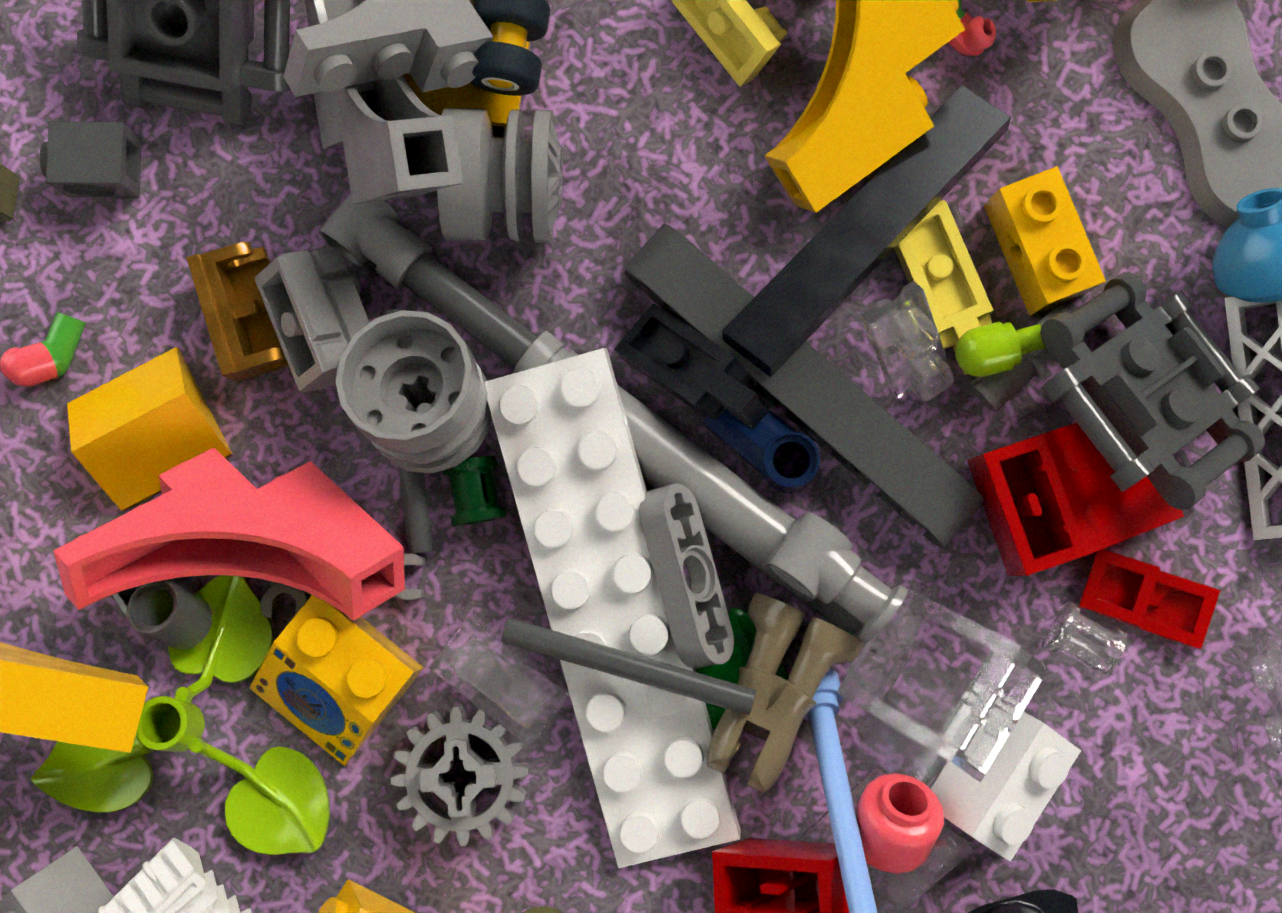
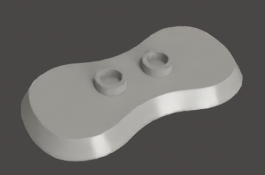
(1202, 77)

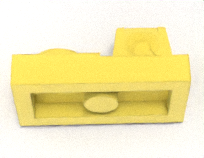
(735, 34)

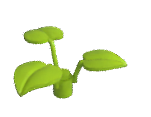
(280, 802)

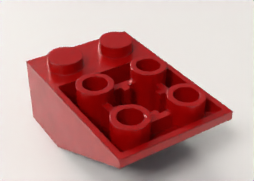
(1057, 503)
(778, 877)

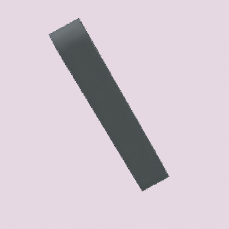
(813, 392)

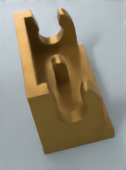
(235, 310)

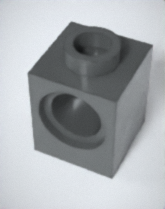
(92, 159)

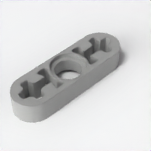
(696, 614)

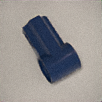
(762, 444)

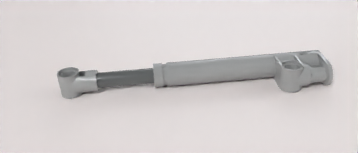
(799, 554)

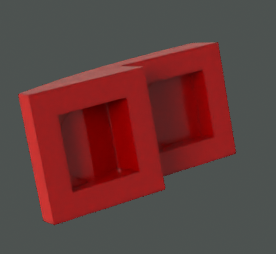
(1149, 598)

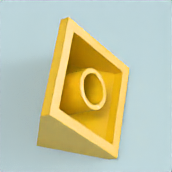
(142, 428)

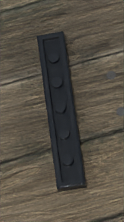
(864, 232)

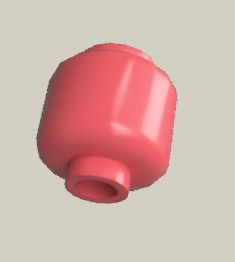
(898, 822)

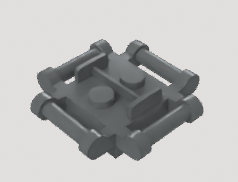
(188, 51)
(1151, 390)

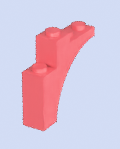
(217, 523)

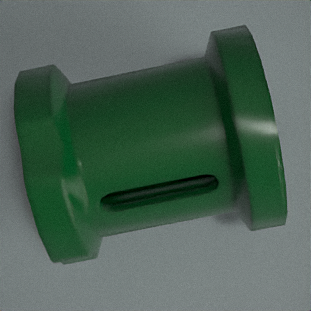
(474, 491)

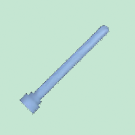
(839, 796)

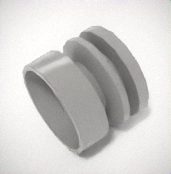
(503, 177)
(406, 363)

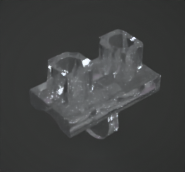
(908, 344)

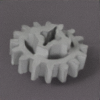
(432, 776)

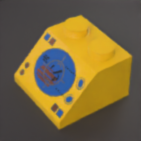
(333, 677)

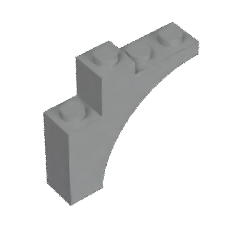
(386, 41)
(387, 134)

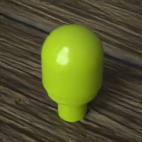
(996, 348)

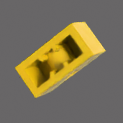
(1043, 241)

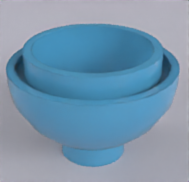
(1250, 250)

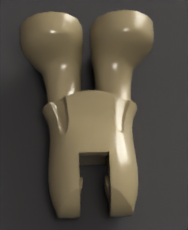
(778, 702)

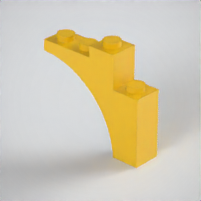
(864, 99)
(68, 700)

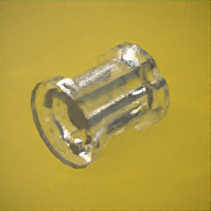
(1085, 641)

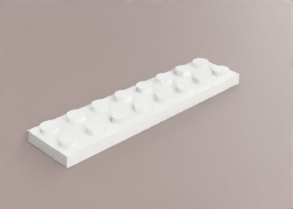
(581, 520)

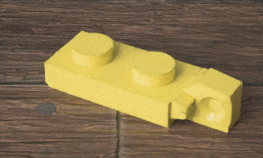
(942, 267)

